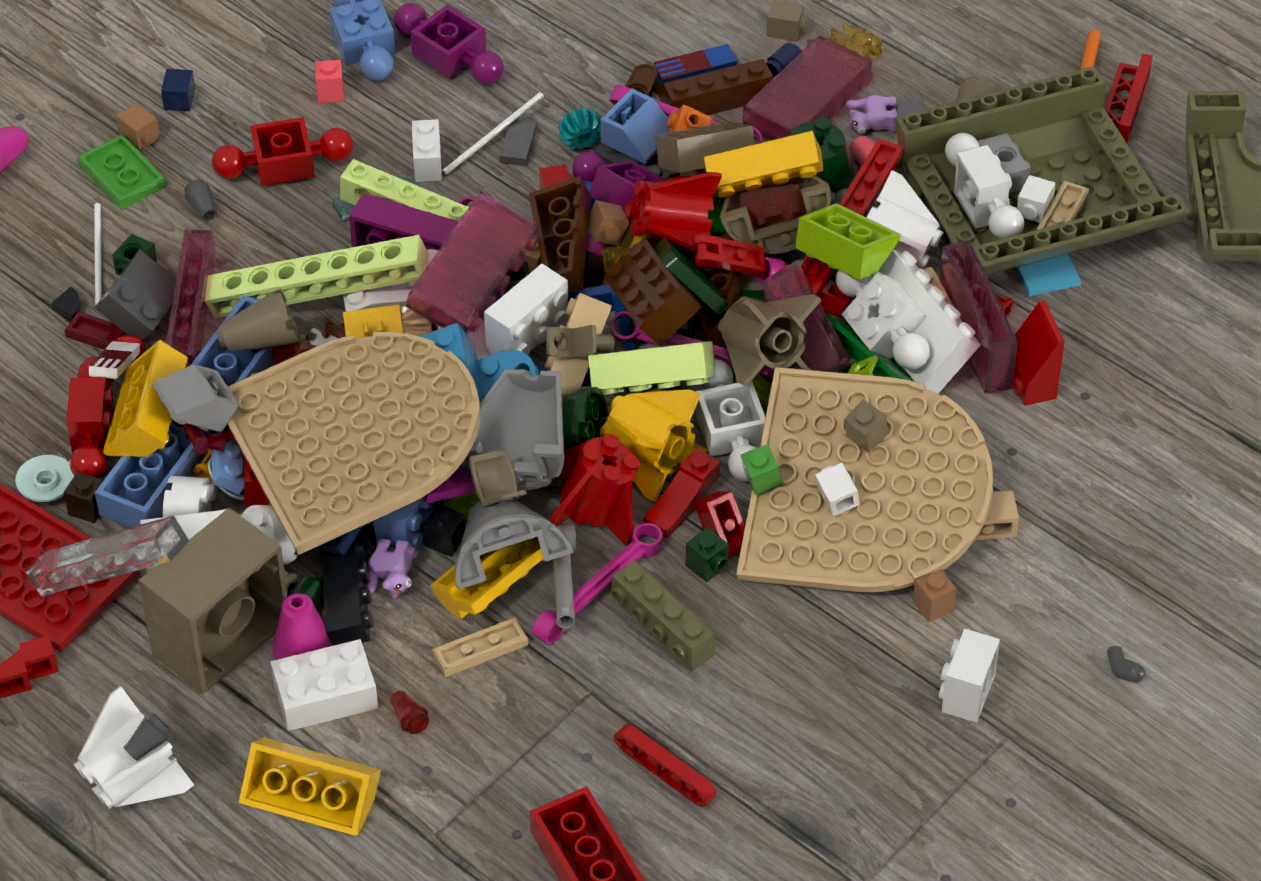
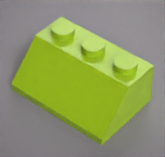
(845, 240)

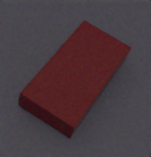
(92, 330)

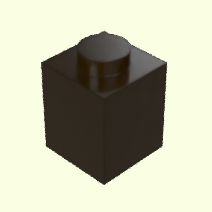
(81, 497)

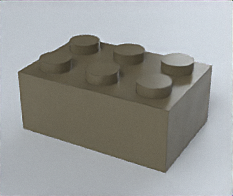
(685, 149)

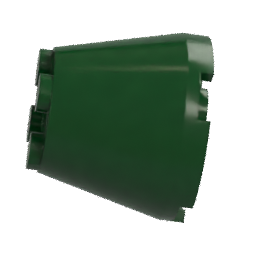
(836, 159)
(583, 415)

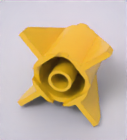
(656, 431)

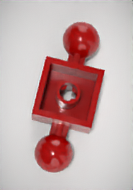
(282, 152)
(89, 421)

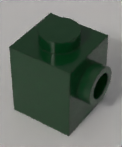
(706, 554)

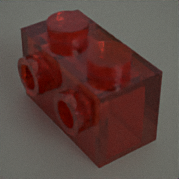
(773, 202)

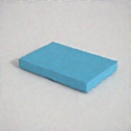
(1048, 275)

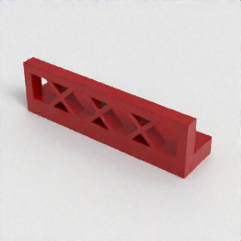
(1135, 88)

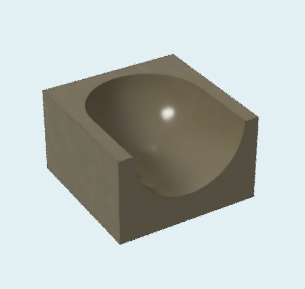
(214, 600)

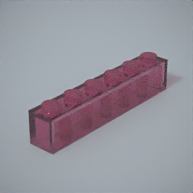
(188, 303)

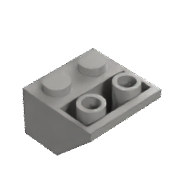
(197, 397)

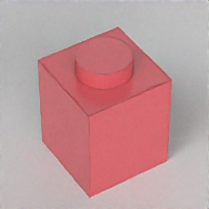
(329, 81)

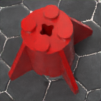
(673, 208)
(598, 486)

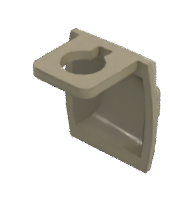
(494, 477)

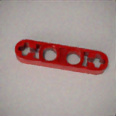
(665, 765)

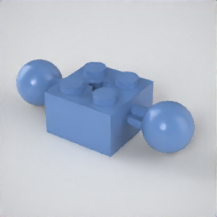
(364, 36)

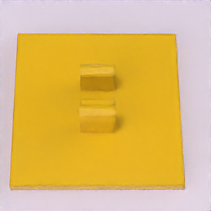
(378, 319)

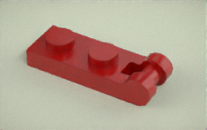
(729, 255)

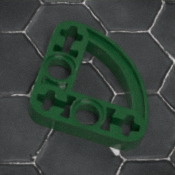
(691, 275)

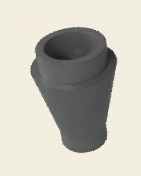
(200, 198)
(147, 736)

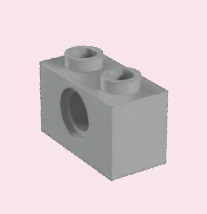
(1010, 159)

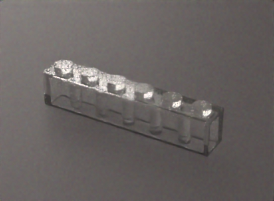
(107, 556)

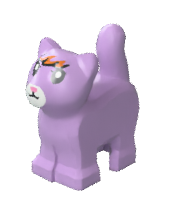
(877, 115)
(391, 565)

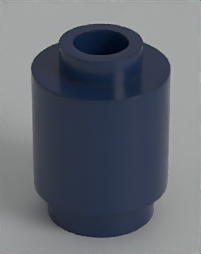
(782, 58)

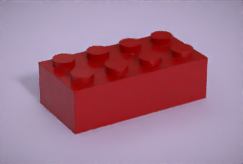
(581, 840)

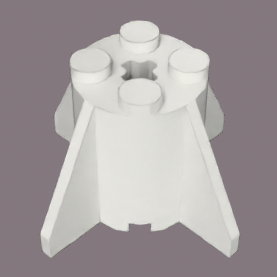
(907, 214)
(118, 775)

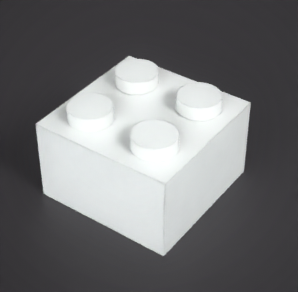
(969, 675)

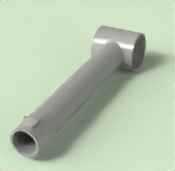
(563, 582)

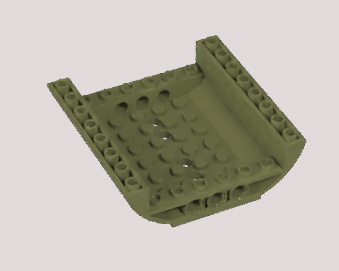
(1063, 138)

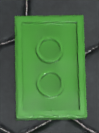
(122, 171)

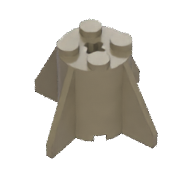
(766, 334)

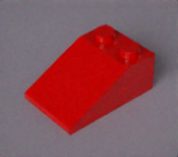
(1038, 357)

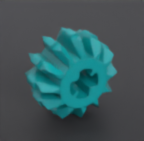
(580, 128)

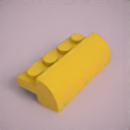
(501, 570)

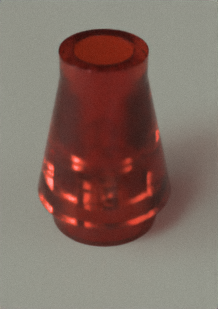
(411, 715)

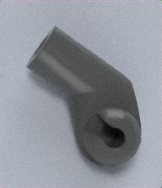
(1122, 667)

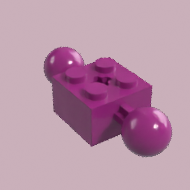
(449, 42)
(612, 181)

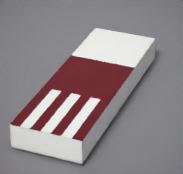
(114, 359)

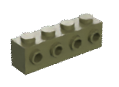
(663, 615)

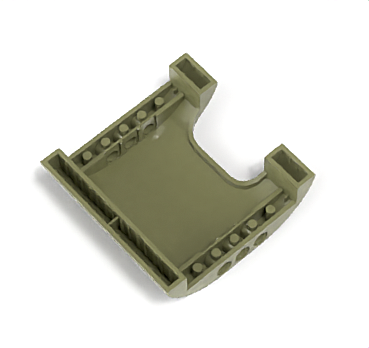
(1222, 178)

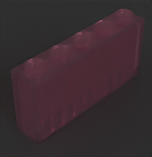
(808, 88)
(473, 265)
(979, 308)

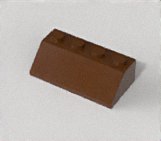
(717, 89)

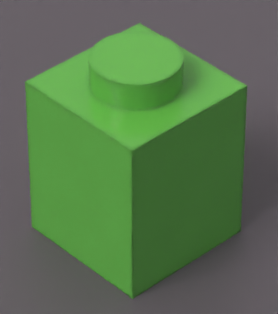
(761, 469)

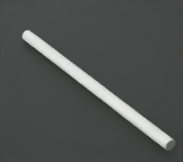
(493, 133)
(97, 252)

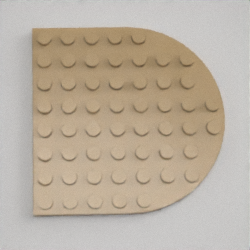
(354, 430)
(917, 489)

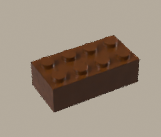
(651, 292)

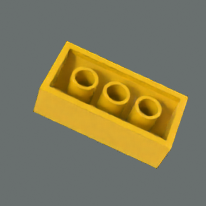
(766, 163)
(140, 417)
(309, 785)

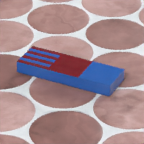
(695, 63)

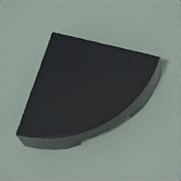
(67, 303)

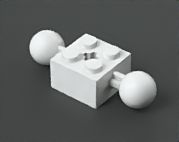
(983, 186)
(885, 318)
(730, 417)

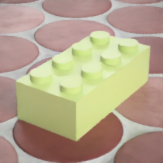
(652, 365)

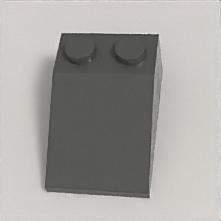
(138, 296)

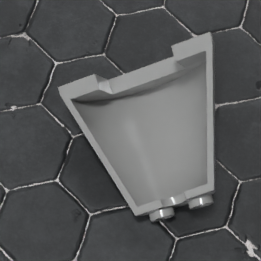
(527, 421)
(501, 526)

